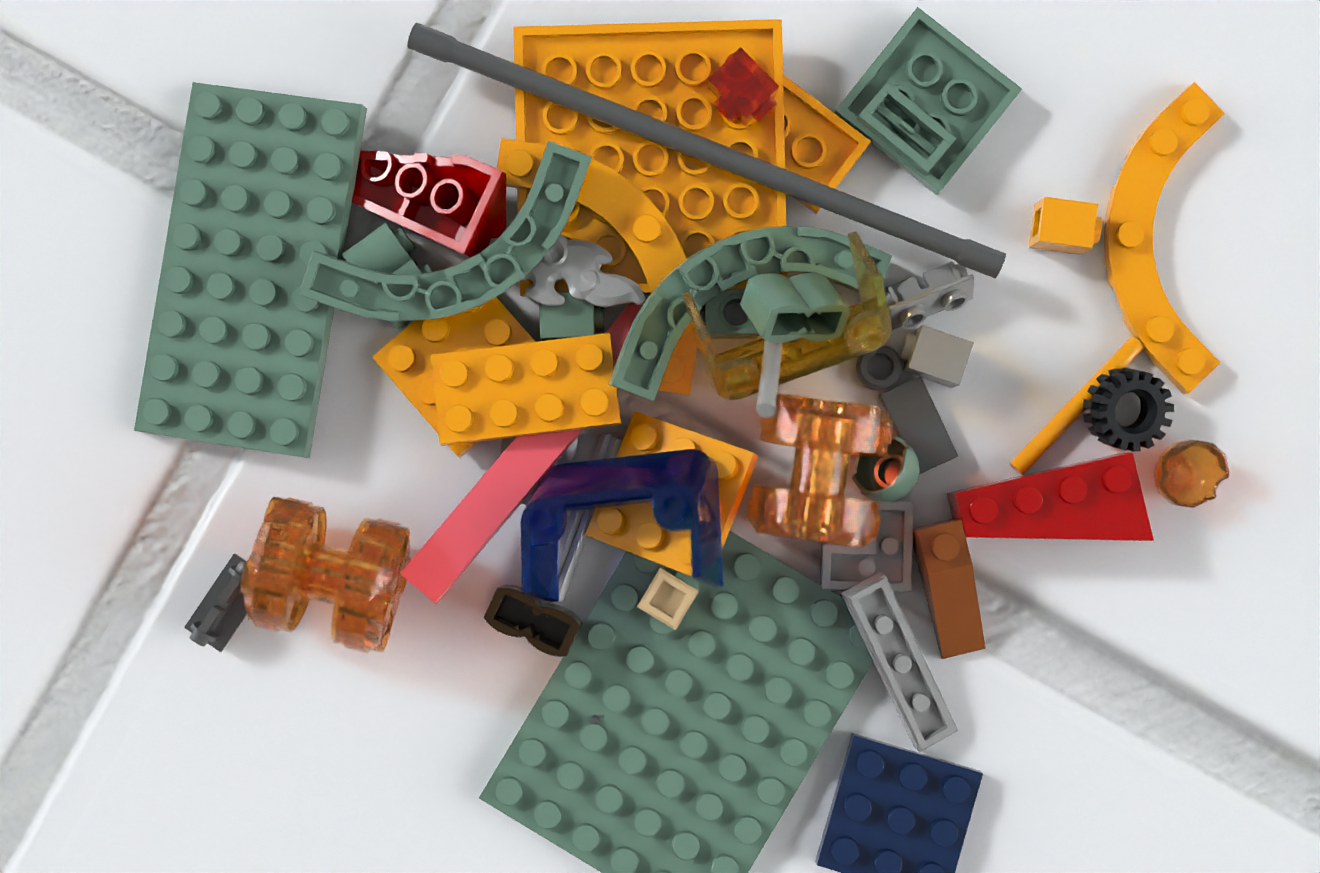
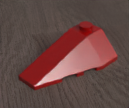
(437, 197)

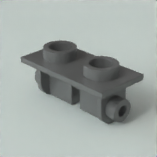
(220, 609)

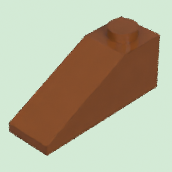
(949, 586)

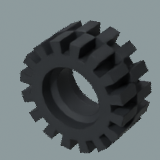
(1151, 413)

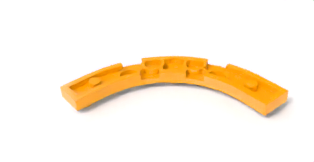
(636, 222)
(1130, 239)

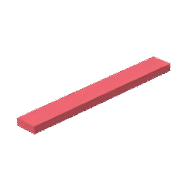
(495, 497)

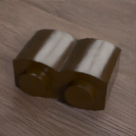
(545, 626)

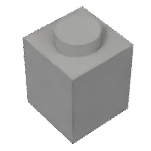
(935, 356)

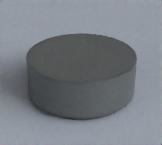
(879, 368)

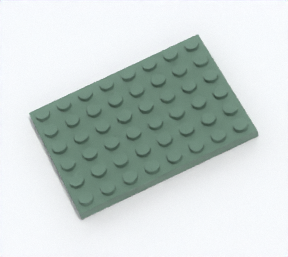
(698, 721)

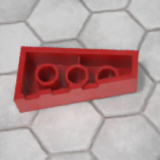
(1067, 502)

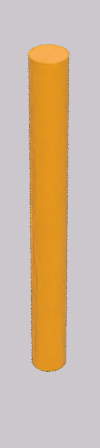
(1072, 409)

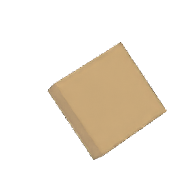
(667, 598)

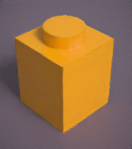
(1065, 225)

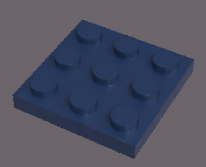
(897, 811)

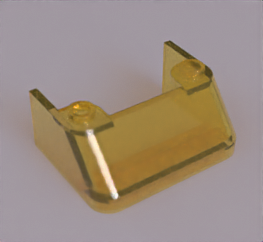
(868, 327)

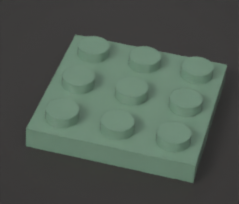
(942, 80)

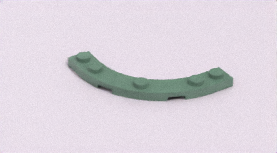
(715, 270)
(472, 281)

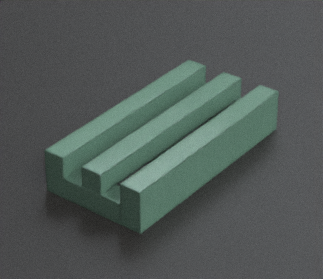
(916, 114)

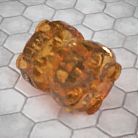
(823, 441)
(295, 566)

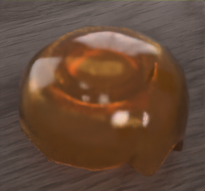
(1190, 472)

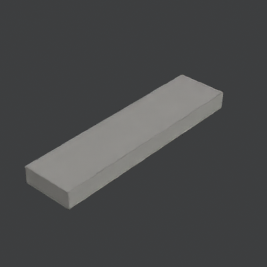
(899, 661)

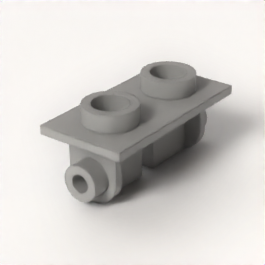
(947, 289)

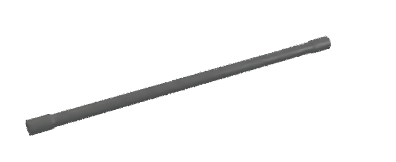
(963, 251)

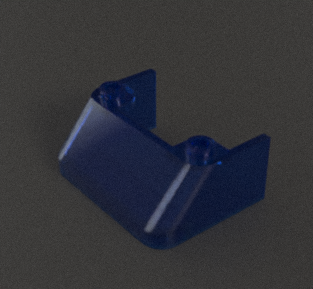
(676, 482)

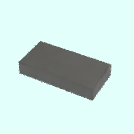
(919, 423)

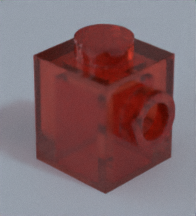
(743, 89)

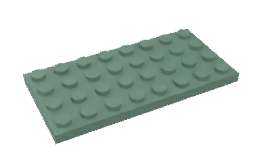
(229, 335)

